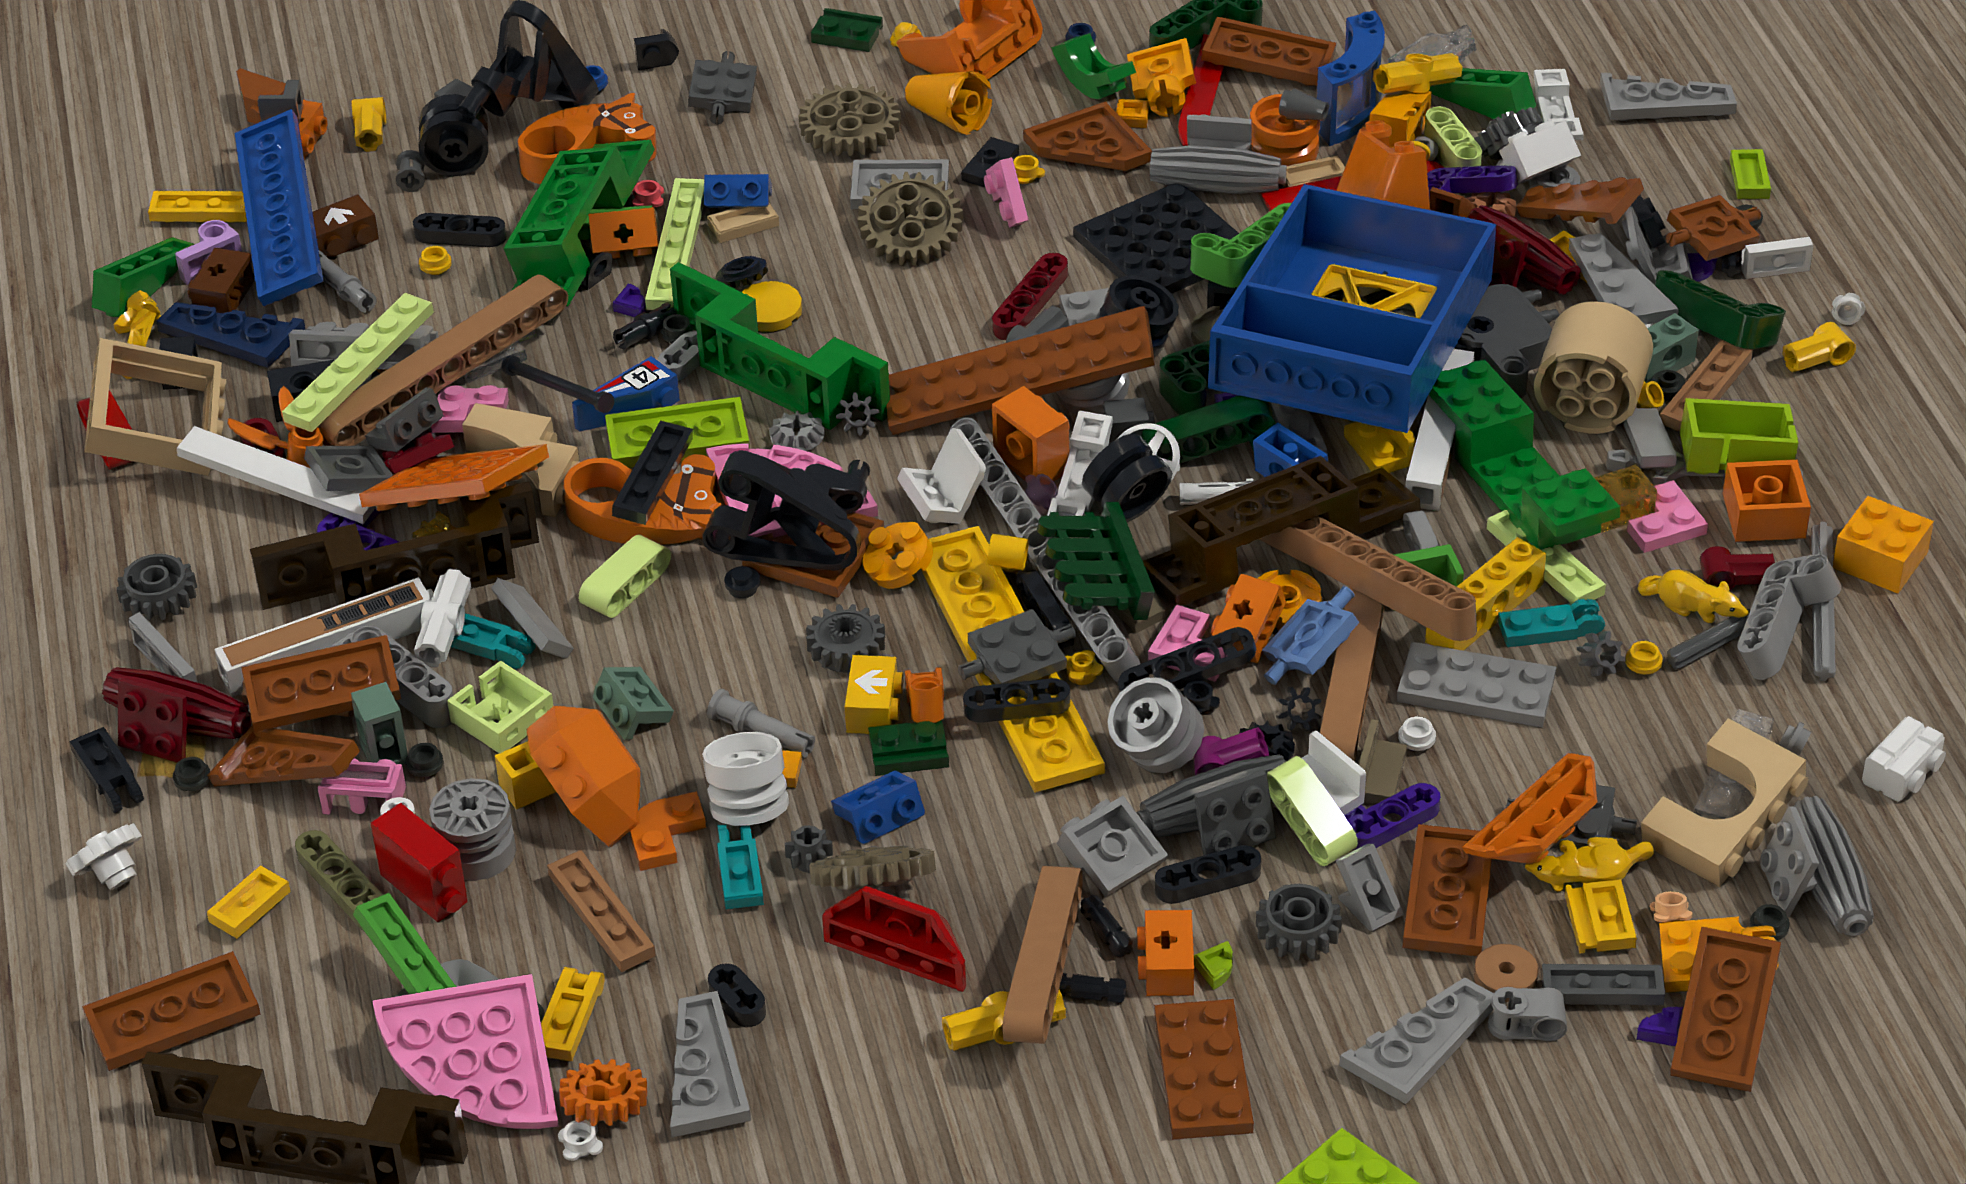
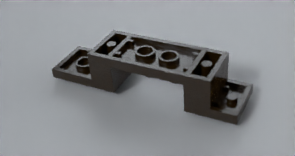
(1210, 531)
(339, 565)
(256, 1138)

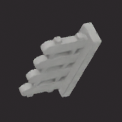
(328, 342)

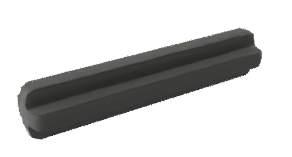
(1706, 641)

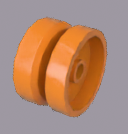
(1276, 136)

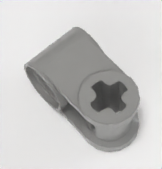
(1531, 1014)

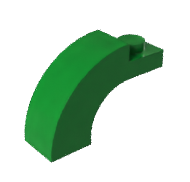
(1088, 68)

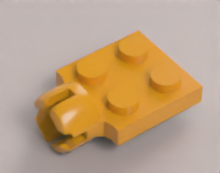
(1163, 75)
(1680, 943)

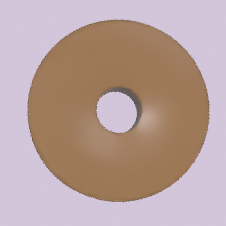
(1505, 958)

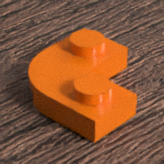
(659, 822)

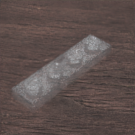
(1721, 794)

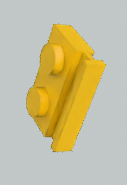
(1600, 916)

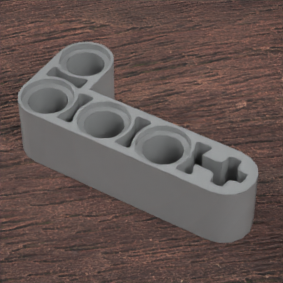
(1778, 607)
(420, 687)

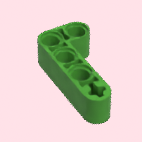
(1230, 260)

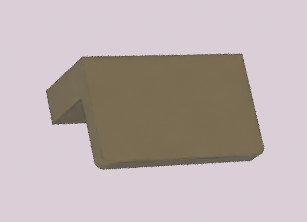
(1383, 765)

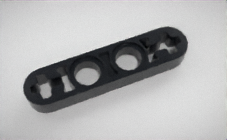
(1185, 658)

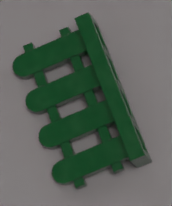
(1113, 580)

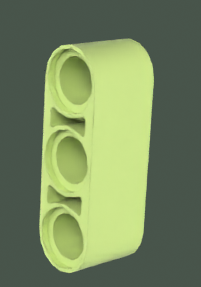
(1454, 141)
(624, 576)
(1310, 811)

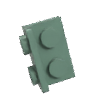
(629, 699)

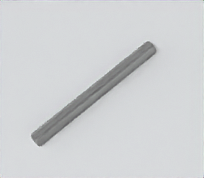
(1823, 613)

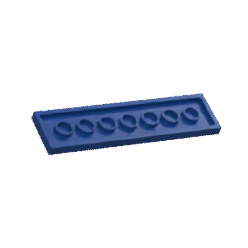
(278, 208)

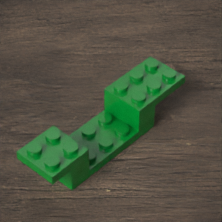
(575, 183)
(736, 352)
(1498, 453)

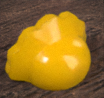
(901, 30)

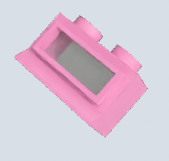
(361, 781)

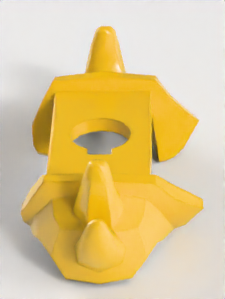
(138, 319)

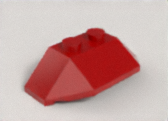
(897, 935)

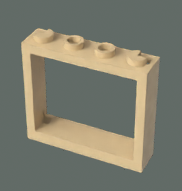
(157, 367)

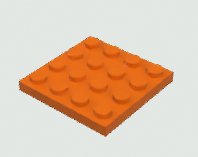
(454, 476)

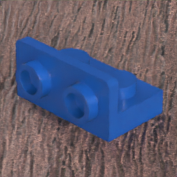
(737, 190)
(880, 806)

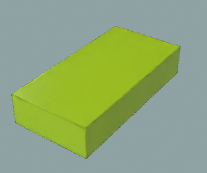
(1750, 174)

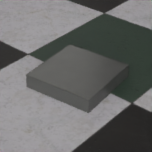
(346, 467)

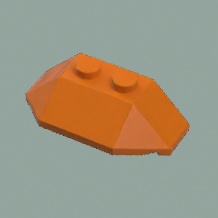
(588, 769)
(1540, 814)

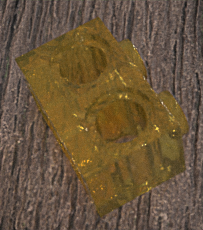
(1631, 491)

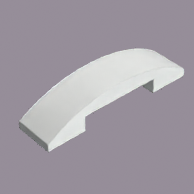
(1554, 100)
(1088, 438)

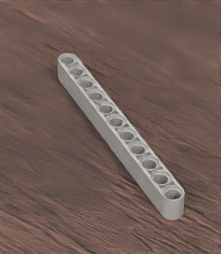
(1023, 519)

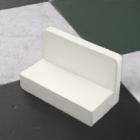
(1777, 257)
(1336, 772)

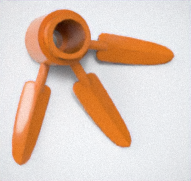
(297, 437)

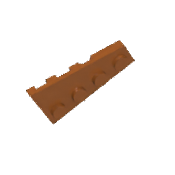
(1589, 200)
(283, 756)

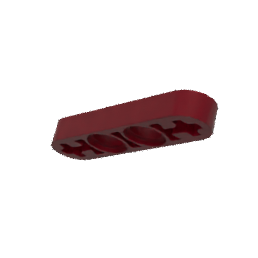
(1024, 294)

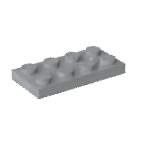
(1476, 684)

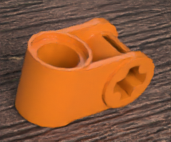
(925, 695)

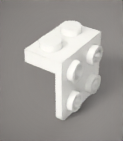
(950, 485)

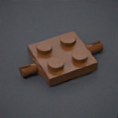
(1713, 227)

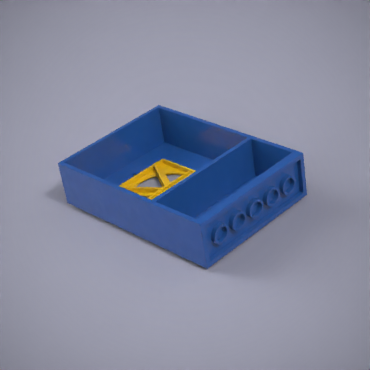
(1338, 356)

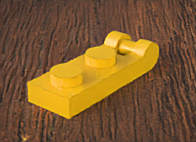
(570, 1012)

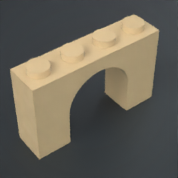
(1718, 845)

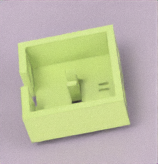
(505, 693)

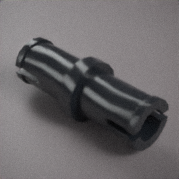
(643, 326)

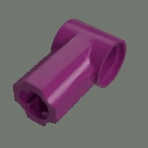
(1218, 752)

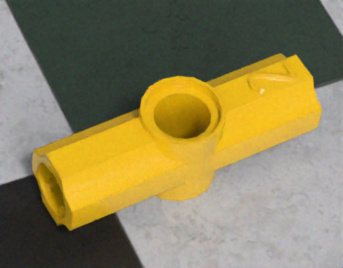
(1417, 73)
(985, 1022)

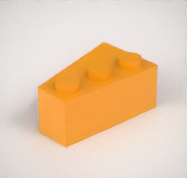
(1404, 113)

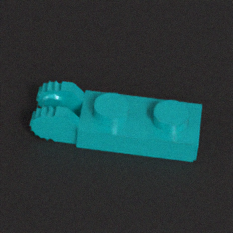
(1550, 623)
(491, 640)
(739, 869)

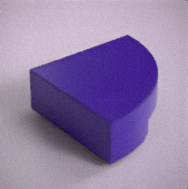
(1700, 267)
(630, 301)
(1661, 1027)

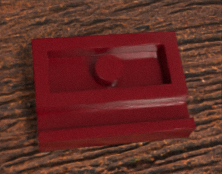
(424, 447)

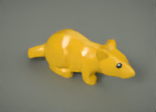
(1687, 593)
(1596, 862)

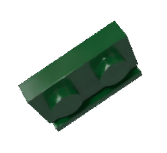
(847, 30)
(908, 747)

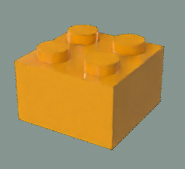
(1882, 544)

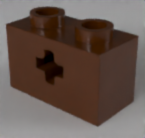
(222, 280)

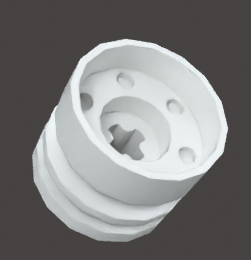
(745, 778)

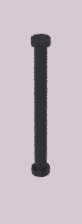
(602, 401)

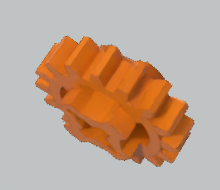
(603, 1092)

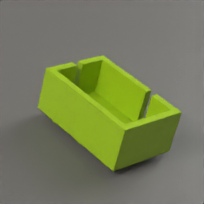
(1735, 432)

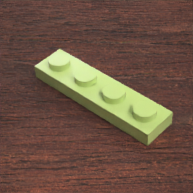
(1562, 569)

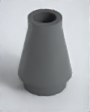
(1301, 106)

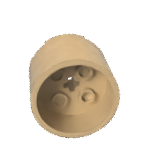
(1594, 367)

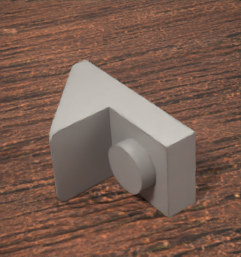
(1369, 888)

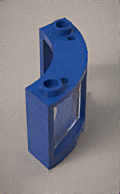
(1348, 80)

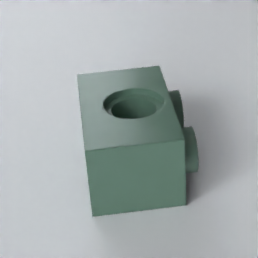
(1672, 345)
(379, 724)

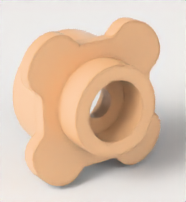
(1670, 907)

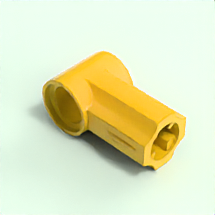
(368, 120)
(1826, 344)
(1008, 553)

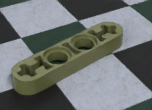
(335, 884)

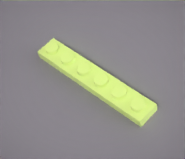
(676, 238)
(357, 362)

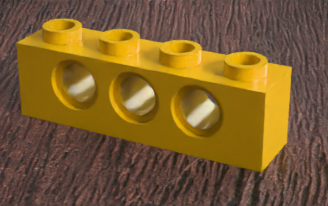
(1499, 588)

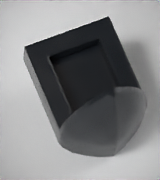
(655, 50)

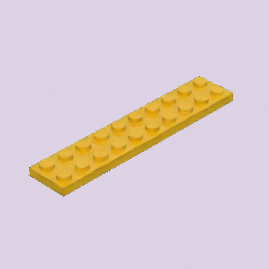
(975, 595)

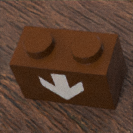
(344, 226)

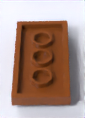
(1267, 51)
(316, 682)
(1446, 893)
(1725, 1009)
(171, 1010)
(1203, 1069)

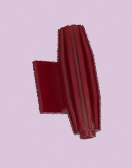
(1527, 254)
(162, 708)

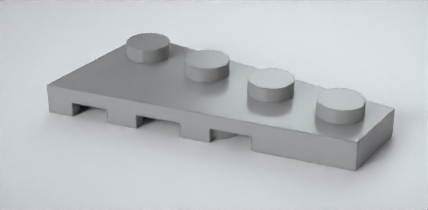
(1667, 98)
(1618, 280)
(1420, 1042)
(707, 1075)

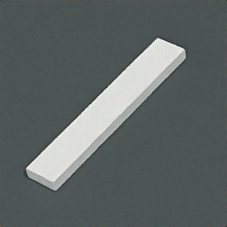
(269, 472)

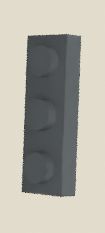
(1606, 983)

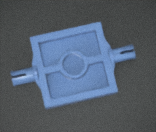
(1310, 636)

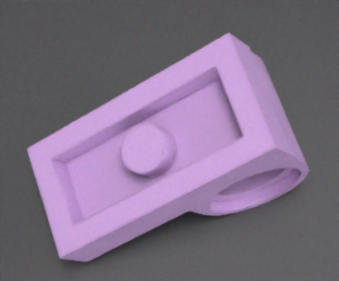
(211, 235)

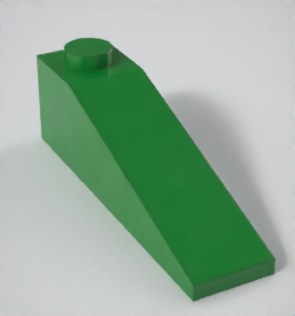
(1488, 91)
(139, 271)

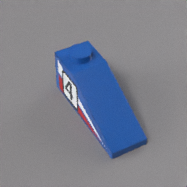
(638, 388)

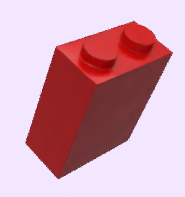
(419, 862)

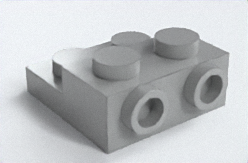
(1111, 845)

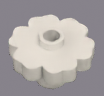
(107, 856)

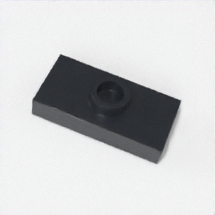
(986, 157)

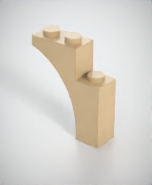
(502, 428)

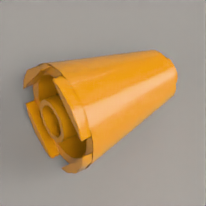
(952, 99)

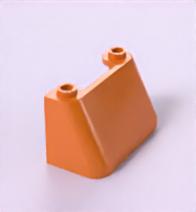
(983, 43)
(1386, 172)

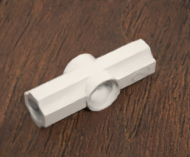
(442, 618)

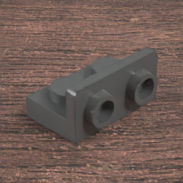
(406, 422)

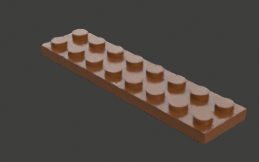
(1038, 362)

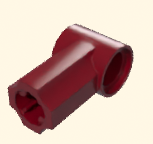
(1735, 569)

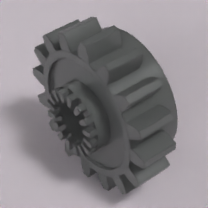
(1502, 128)
(156, 586)
(844, 634)
(1298, 920)

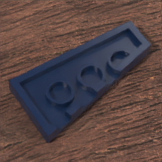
(232, 332)

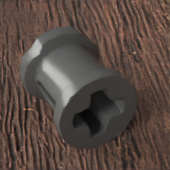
(415, 172)

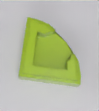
(1215, 964)

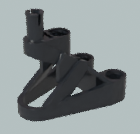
(551, 75)
(807, 499)

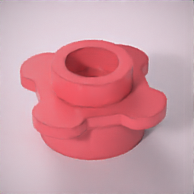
(648, 193)

